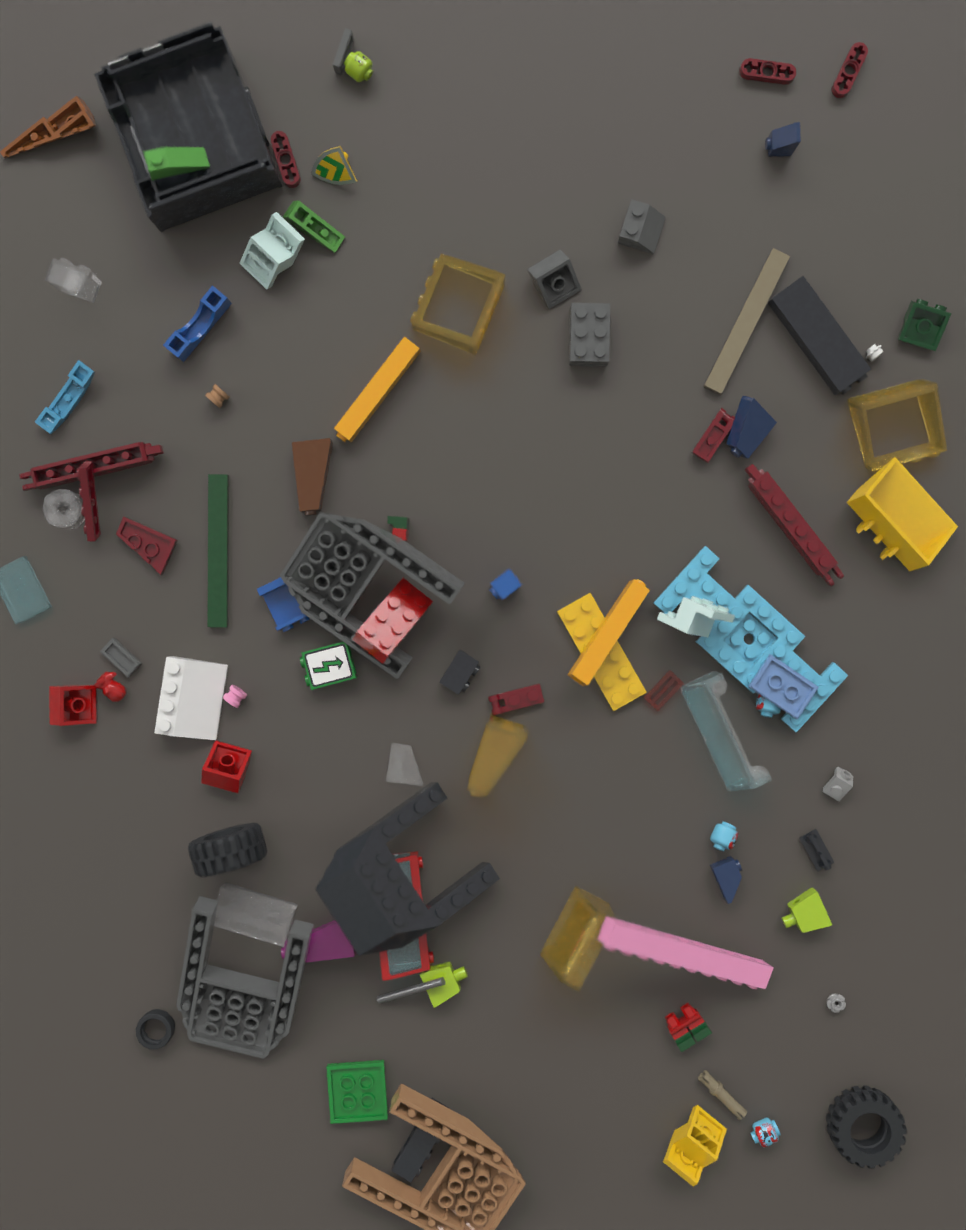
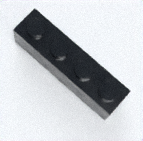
(414, 1152)

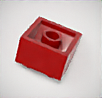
(72, 704)
(226, 766)

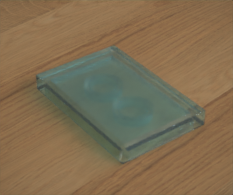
(22, 590)

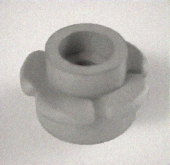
(836, 998)

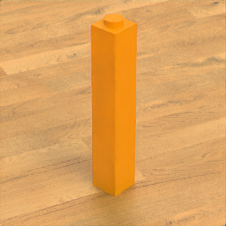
(377, 390)
(608, 632)

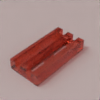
(660, 693)

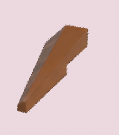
(68, 120)

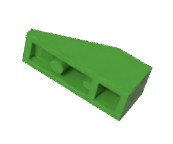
(175, 161)
(313, 226)

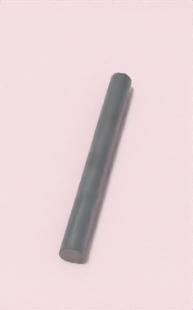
(411, 990)

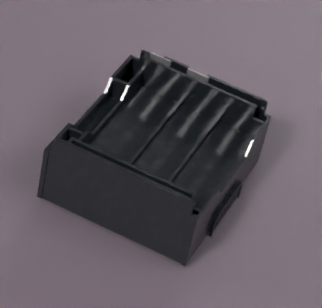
(188, 97)

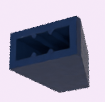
(749, 427)

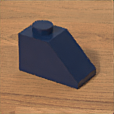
(783, 140)
(727, 876)

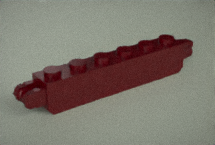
(103, 463)
(792, 524)

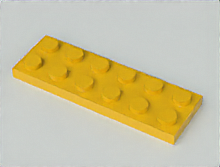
(616, 674)

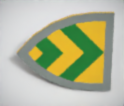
(333, 167)

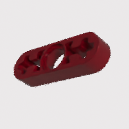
(842, 75)
(780, 79)
(286, 151)

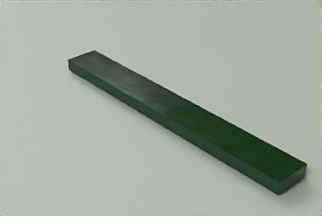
(218, 549)

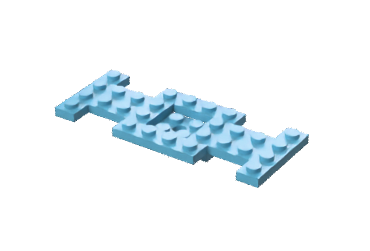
(727, 638)

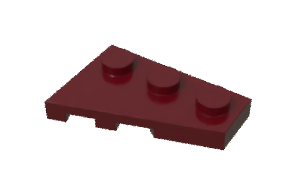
(148, 543)

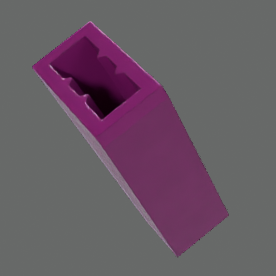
(327, 943)

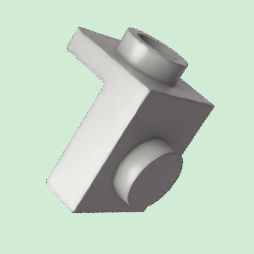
(839, 784)

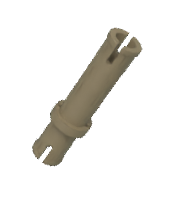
(716, 1089)

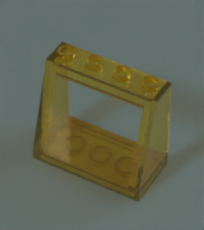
(456, 339)
(930, 408)
(496, 750)
(574, 938)

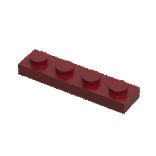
(88, 494)

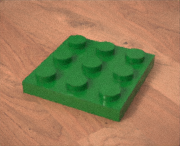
(357, 1091)

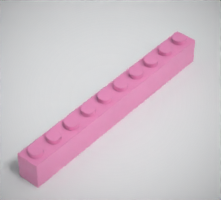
(684, 953)

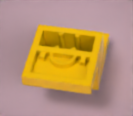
(695, 1145)

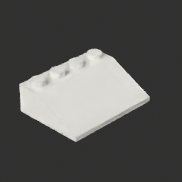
(191, 698)

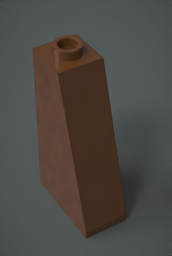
(311, 472)

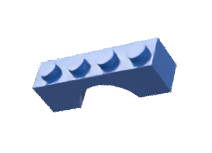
(187, 338)
(504, 585)

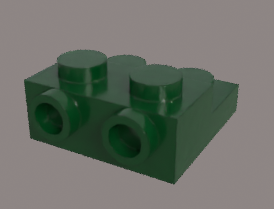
(924, 324)

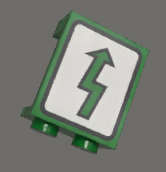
(328, 665)

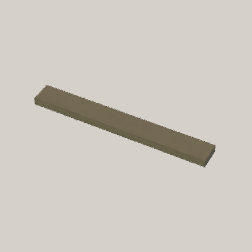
(746, 321)

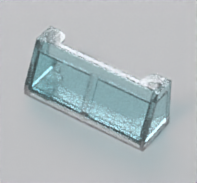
(719, 735)

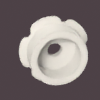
(874, 352)

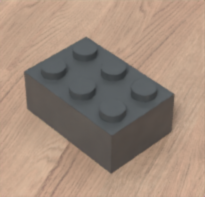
(589, 334)

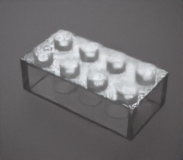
(254, 914)

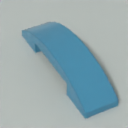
(67, 398)

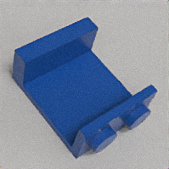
(282, 605)

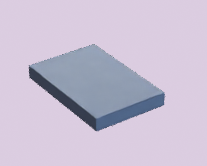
(783, 686)

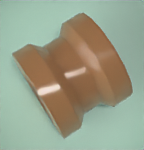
(217, 396)

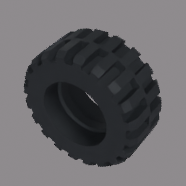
(227, 849)
(880, 1146)

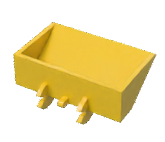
(902, 516)

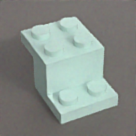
(271, 250)
(696, 616)

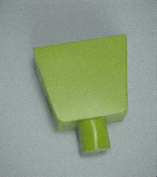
(807, 912)
(452, 977)

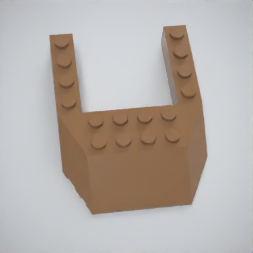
(467, 1189)

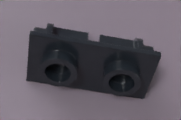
(817, 850)

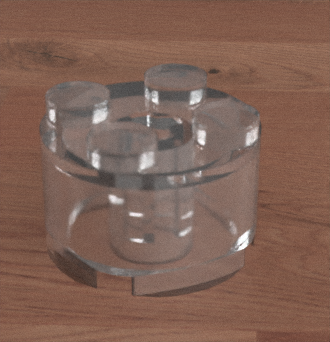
(54, 509)

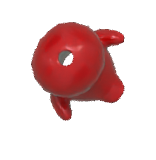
(111, 689)

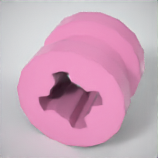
(234, 696)

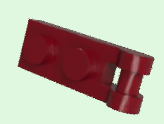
(713, 436)
(516, 699)

